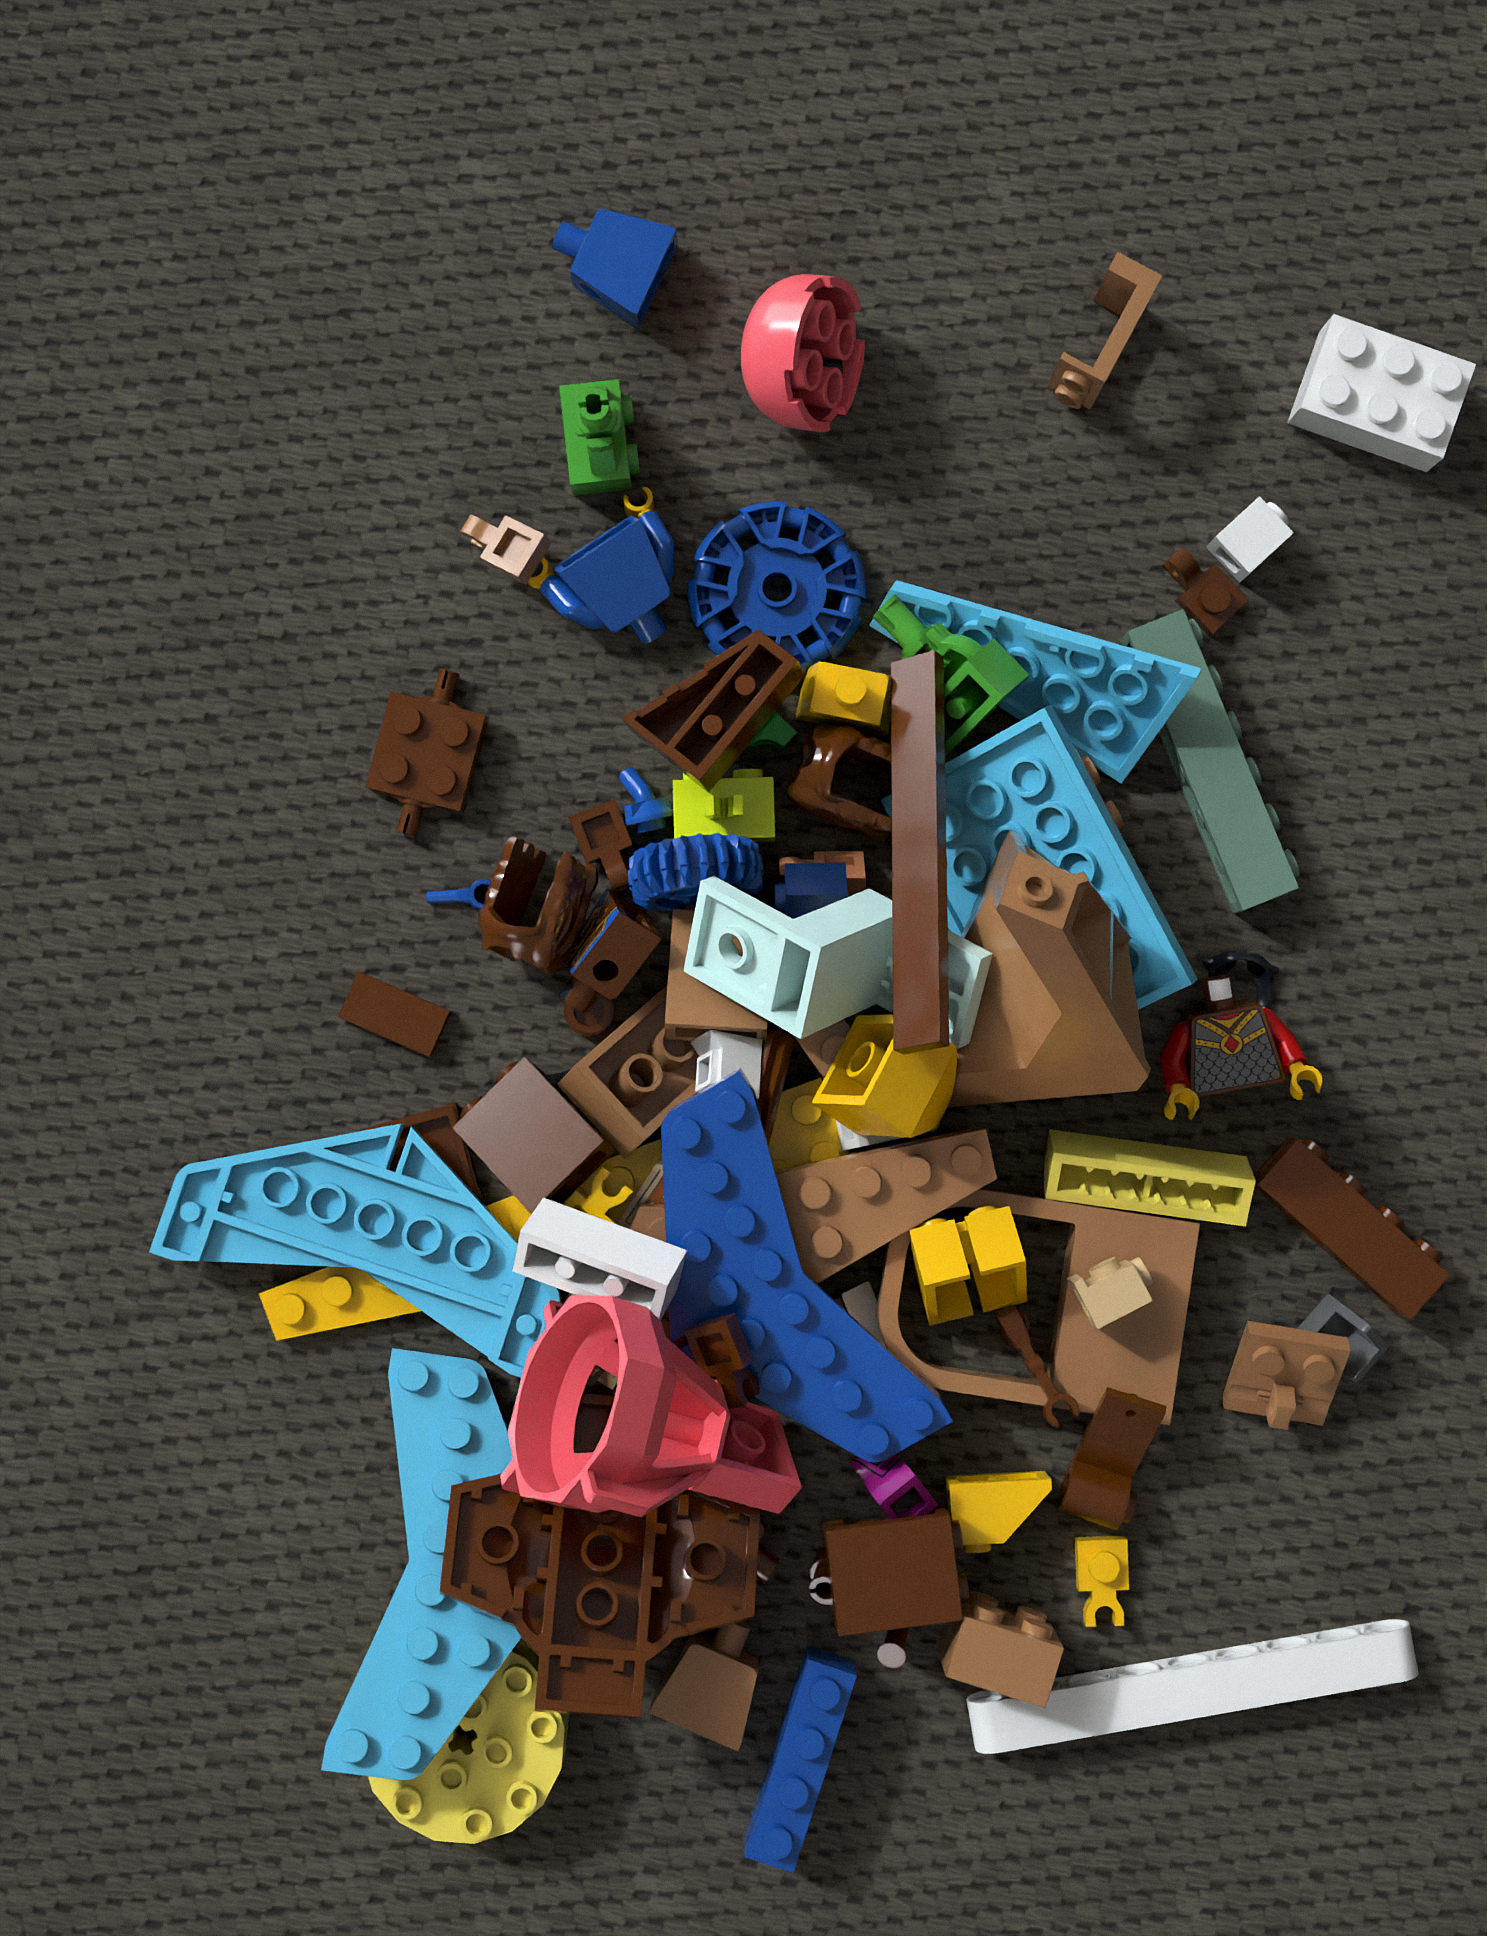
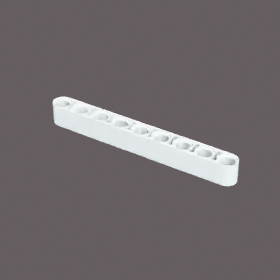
(1198, 1686)

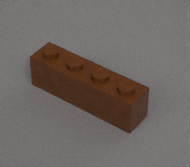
(1350, 1228)

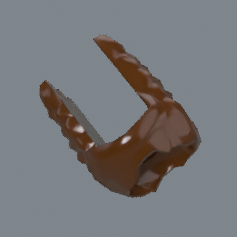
(812, 783)
(561, 917)

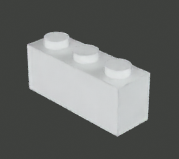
(597, 1257)

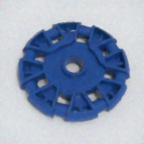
(781, 558)

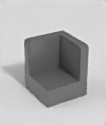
(1336, 1319)

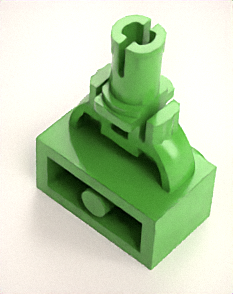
(597, 438)
(974, 675)

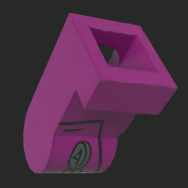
(890, 1481)

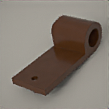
(1107, 1457)

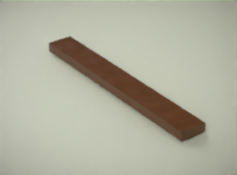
(919, 855)

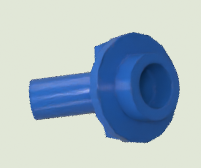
(647, 811)

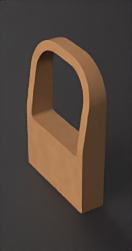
(1129, 1355)

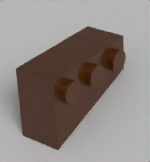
(719, 709)

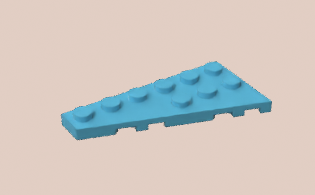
(1101, 691)

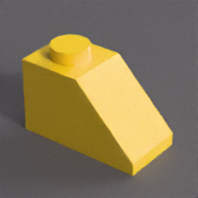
(993, 1504)

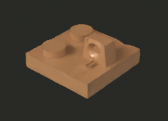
(1285, 1374)

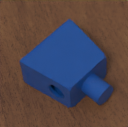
(618, 261)

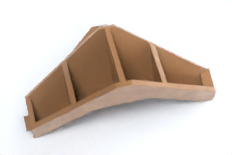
(1056, 992)

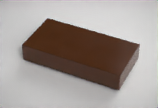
(394, 1014)

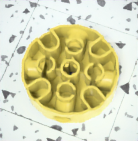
(496, 1778)

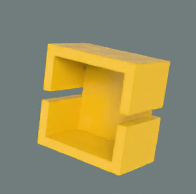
(984, 1241)

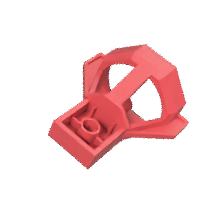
(664, 1426)

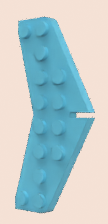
(345, 1208)
(428, 1649)

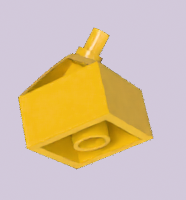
(883, 1090)

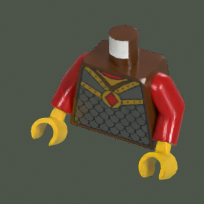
(1229, 1049)

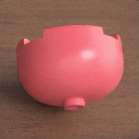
(784, 349)

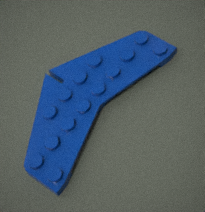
(744, 1261)

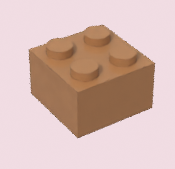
(1002, 1650)

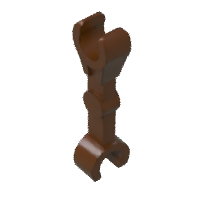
(1015, 1331)

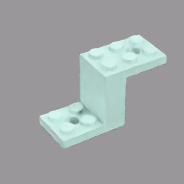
(819, 964)

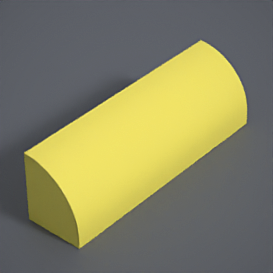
(1148, 1177)

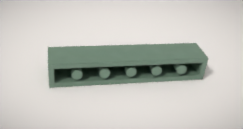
(1216, 775)

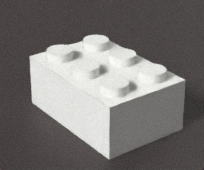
(1381, 393)

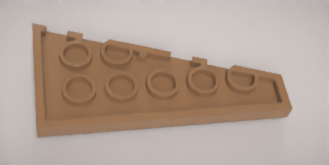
(870, 1197)

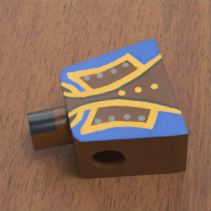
(620, 938)

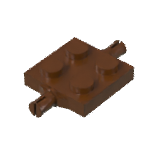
(427, 752)

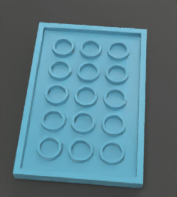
(1040, 788)

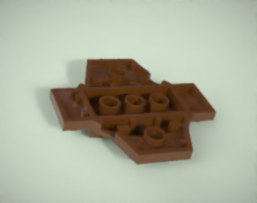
(599, 1587)

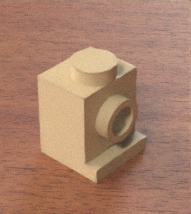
(1112, 1290)

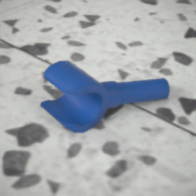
(463, 895)

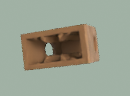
(710, 1686)

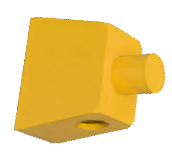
(846, 697)

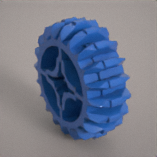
(670, 871)

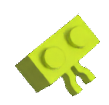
(732, 806)

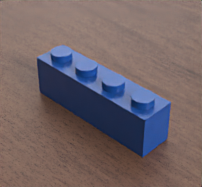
(799, 1758)

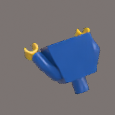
(616, 575)

